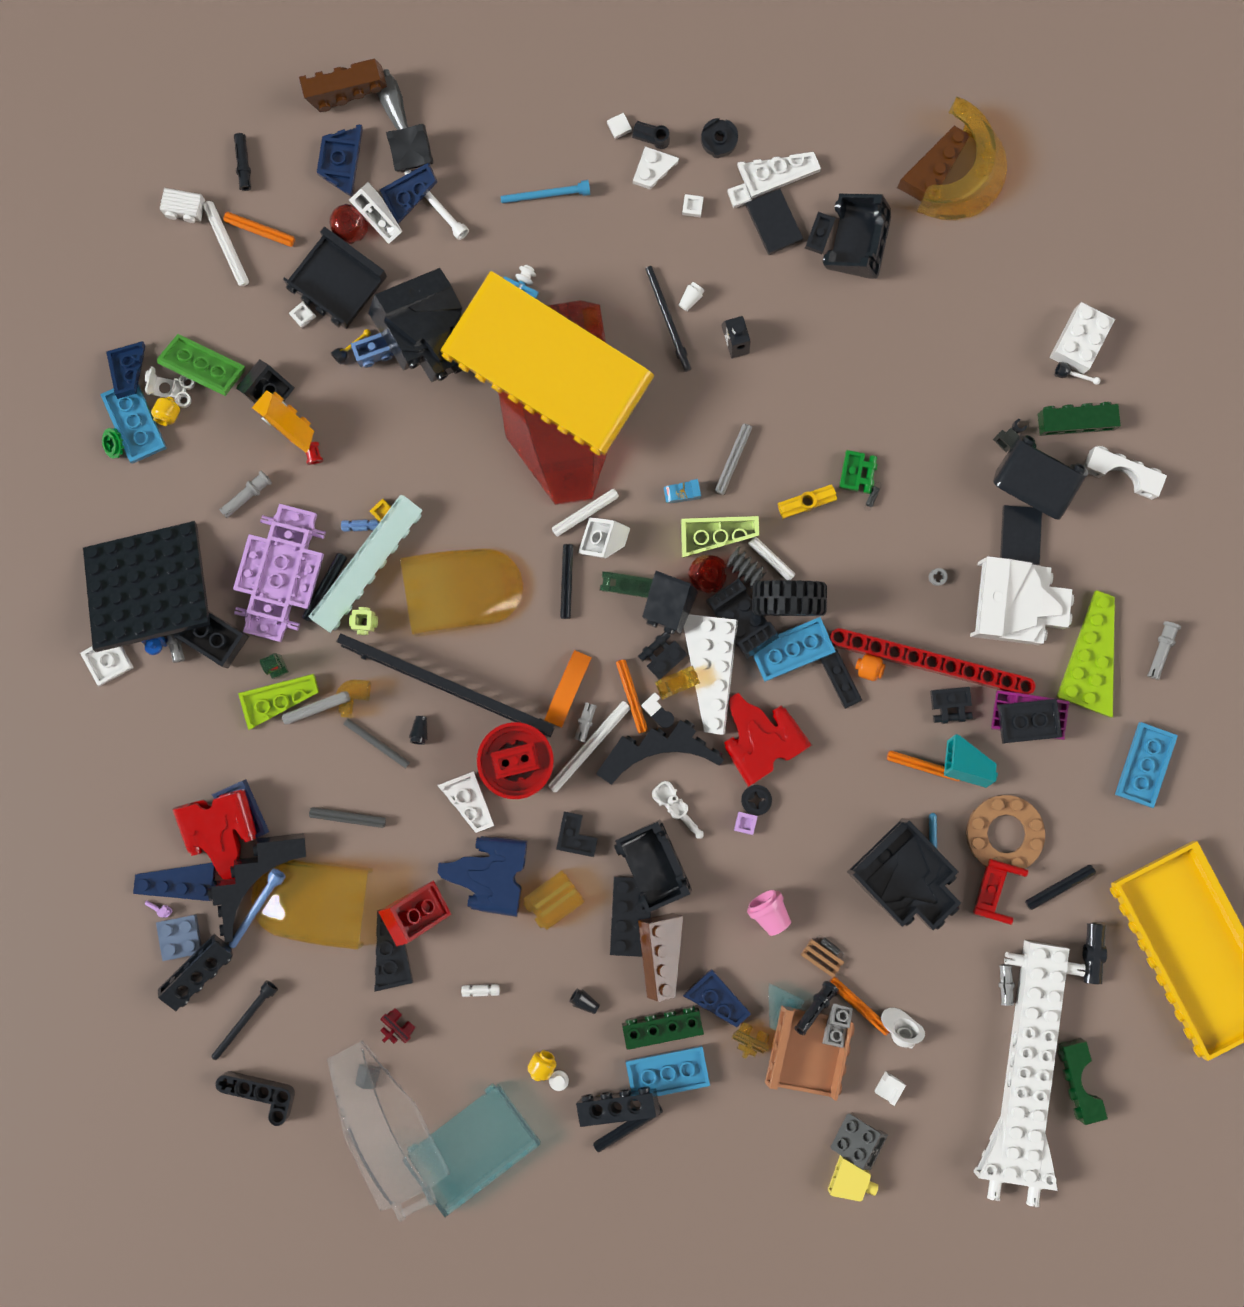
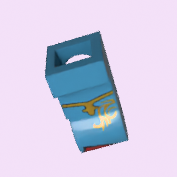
(682, 492)

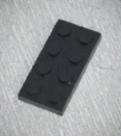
(625, 917)

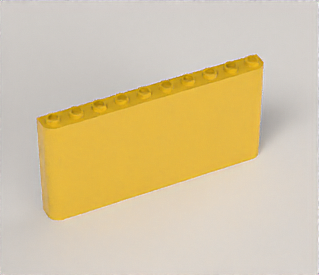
(547, 363)
(1190, 944)

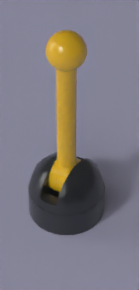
(340, 354)

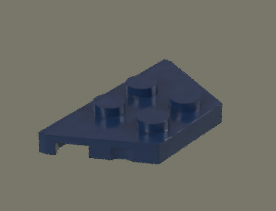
(340, 157)

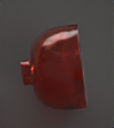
(348, 223)
(707, 573)

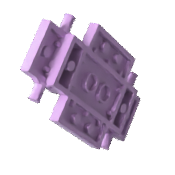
(279, 572)

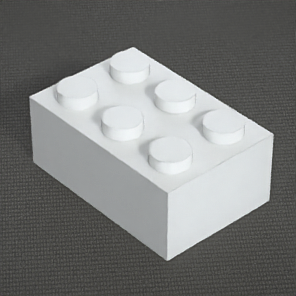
(1082, 338)

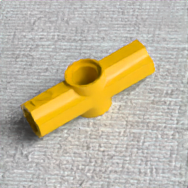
(818, 497)

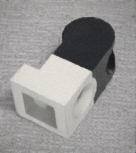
(661, 717)

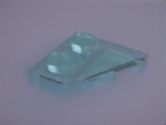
(777, 998)

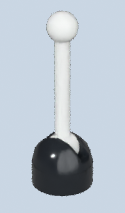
(1064, 370)

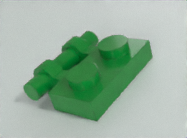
(852, 471)

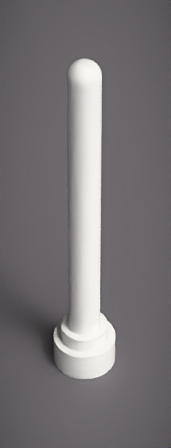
(459, 230)

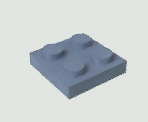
(178, 937)

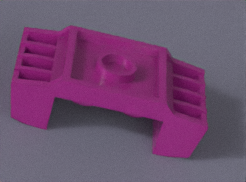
(1004, 697)

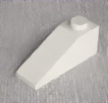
(376, 212)

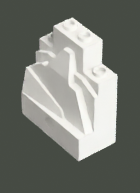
(1019, 602)

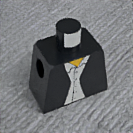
(736, 335)

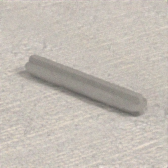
(733, 459)
(316, 707)

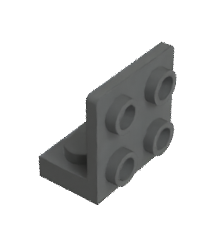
(858, 1142)

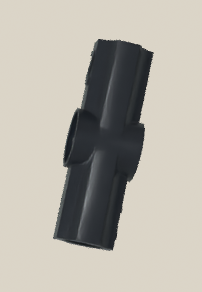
(1094, 953)

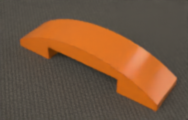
(567, 688)

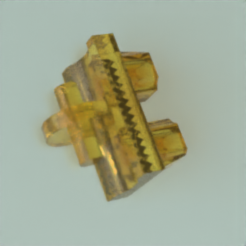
(758, 1043)

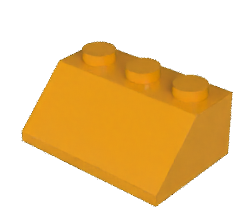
(285, 419)

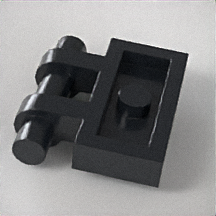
(665, 660)
(951, 698)

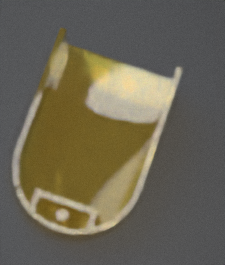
(460, 589)
(315, 903)

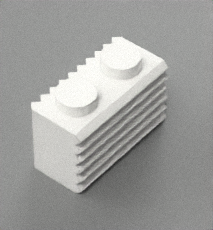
(182, 205)

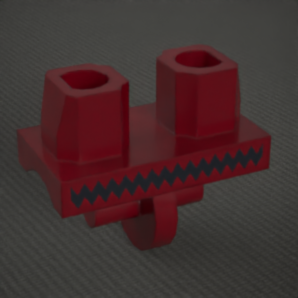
(390, 1021)

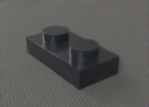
(820, 233)

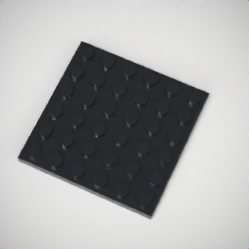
(145, 586)

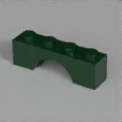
(1075, 1057)

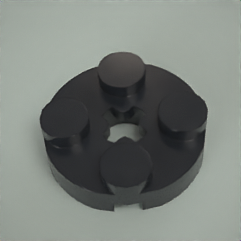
(720, 127)

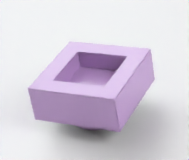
(745, 823)

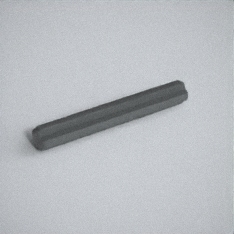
(347, 817)

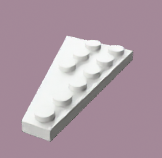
(712, 655)

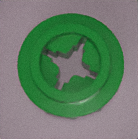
(112, 448)

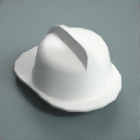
(902, 1027)

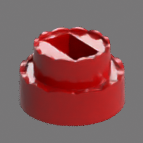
(519, 778)

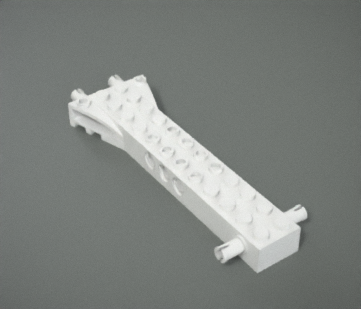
(1018, 1143)

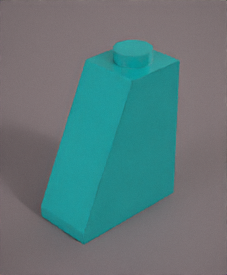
(968, 763)

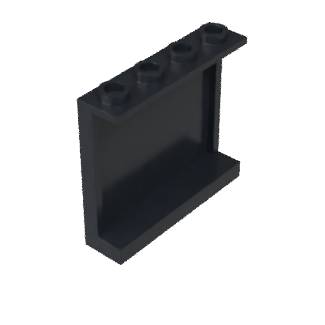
(336, 279)

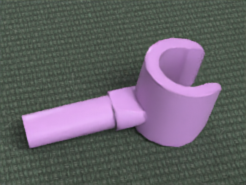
(162, 912)

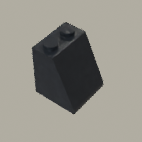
(669, 603)

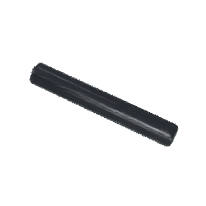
(326, 583)
(566, 585)
(1060, 887)
(620, 1132)

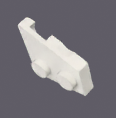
(653, 167)

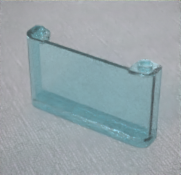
(480, 1146)

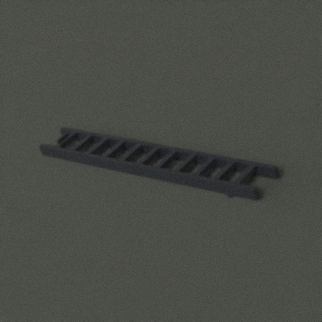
(443, 684)

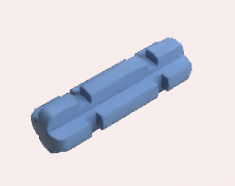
(359, 525)

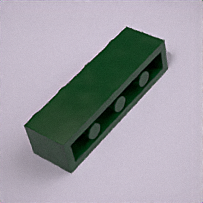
(1078, 419)

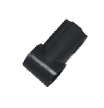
(649, 134)

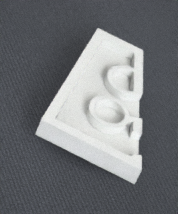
(469, 800)

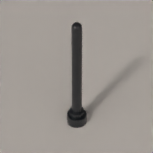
(267, 989)

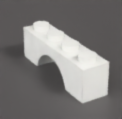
(1146, 481)

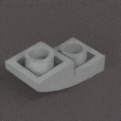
(836, 1026)

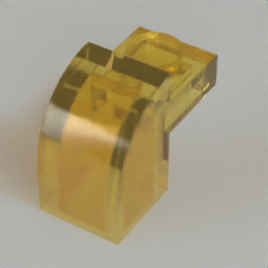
(677, 682)
(357, 690)

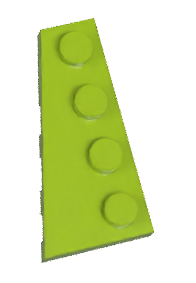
(270, 700)

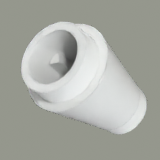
(691, 296)

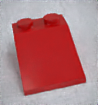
(414, 913)

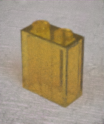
(553, 900)

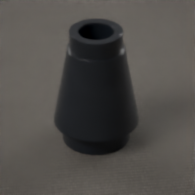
(419, 731)
(584, 1001)

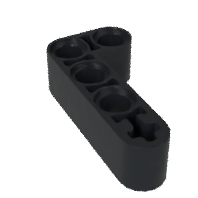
(255, 1093)

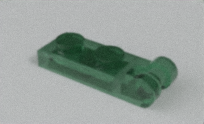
(626, 584)

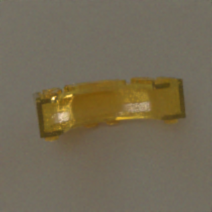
(982, 183)

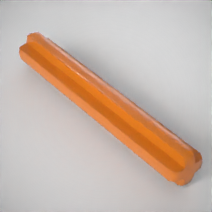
(259, 229)
(631, 696)
(917, 764)
(859, 1005)

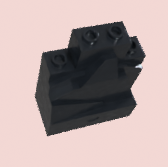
(417, 322)
(908, 877)

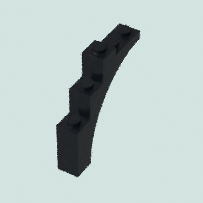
(654, 743)
(229, 892)

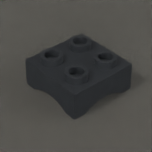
(409, 147)

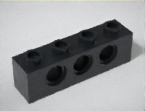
(212, 948)
(590, 1116)

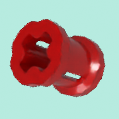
(313, 454)

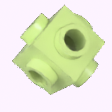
(358, 616)

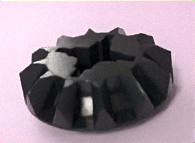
(763, 806)

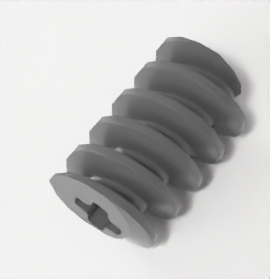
(745, 567)

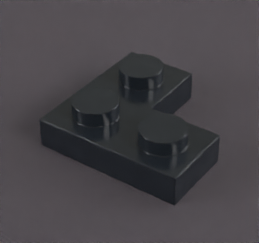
(570, 839)

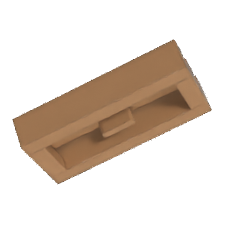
(835, 967)

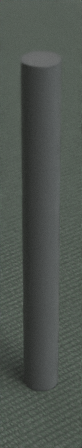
(376, 743)

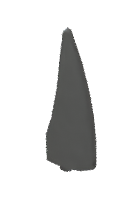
(393, 101)

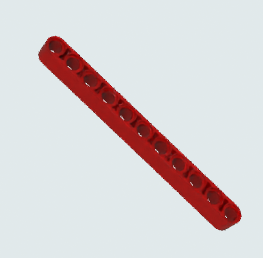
(940, 662)

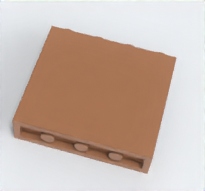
(804, 1061)

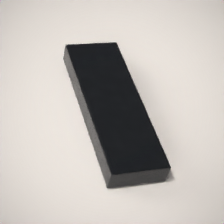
(841, 679)

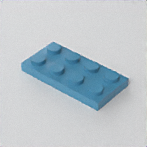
(135, 423)
(794, 649)
(1146, 765)
(669, 1071)

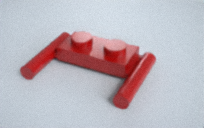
(991, 889)

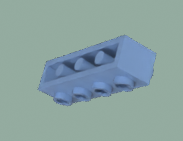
(371, 350)

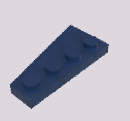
(181, 882)

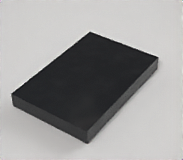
(774, 221)
(1021, 534)
(1029, 721)

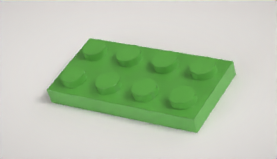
(201, 364)

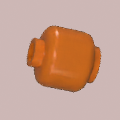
(870, 667)

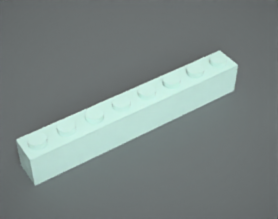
(365, 564)

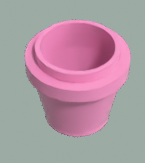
(770, 912)

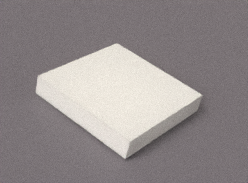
(106, 664)

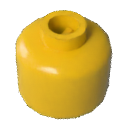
(165, 411)
(542, 1065)

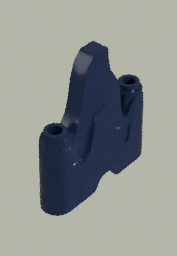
(491, 876)

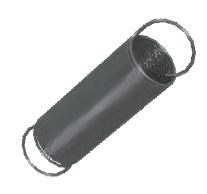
(872, 497)
(830, 946)

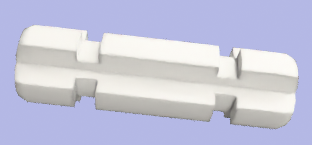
(480, 990)

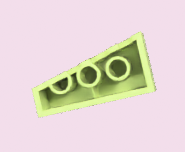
(710, 533)

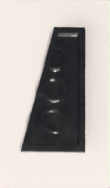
(392, 961)

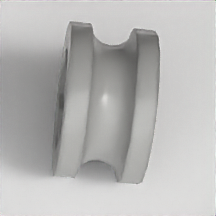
(934, 572)

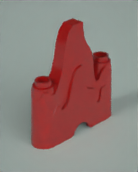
(760, 740)
(217, 828)

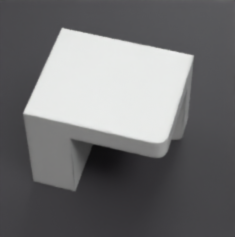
(890, 1088)

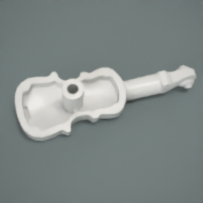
(666, 795)

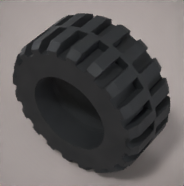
(789, 598)

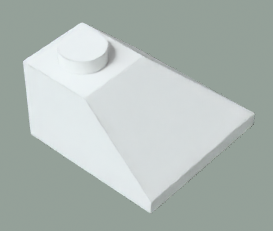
(603, 537)

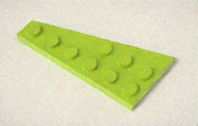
(1091, 665)

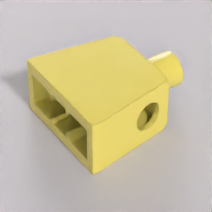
(851, 1181)

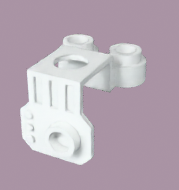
(177, 387)

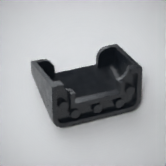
(859, 235)
(1039, 478)
(654, 866)

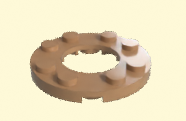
(1005, 805)

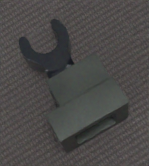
(1008, 438)

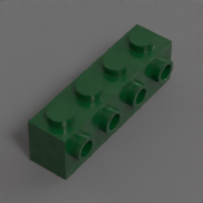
(662, 1028)

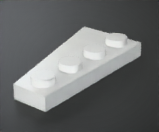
(777, 172)

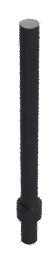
(681, 351)

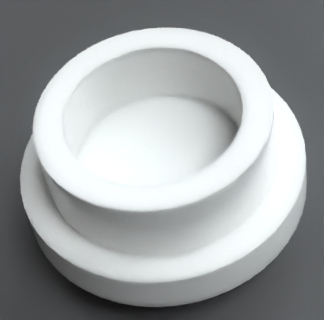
(558, 1080)

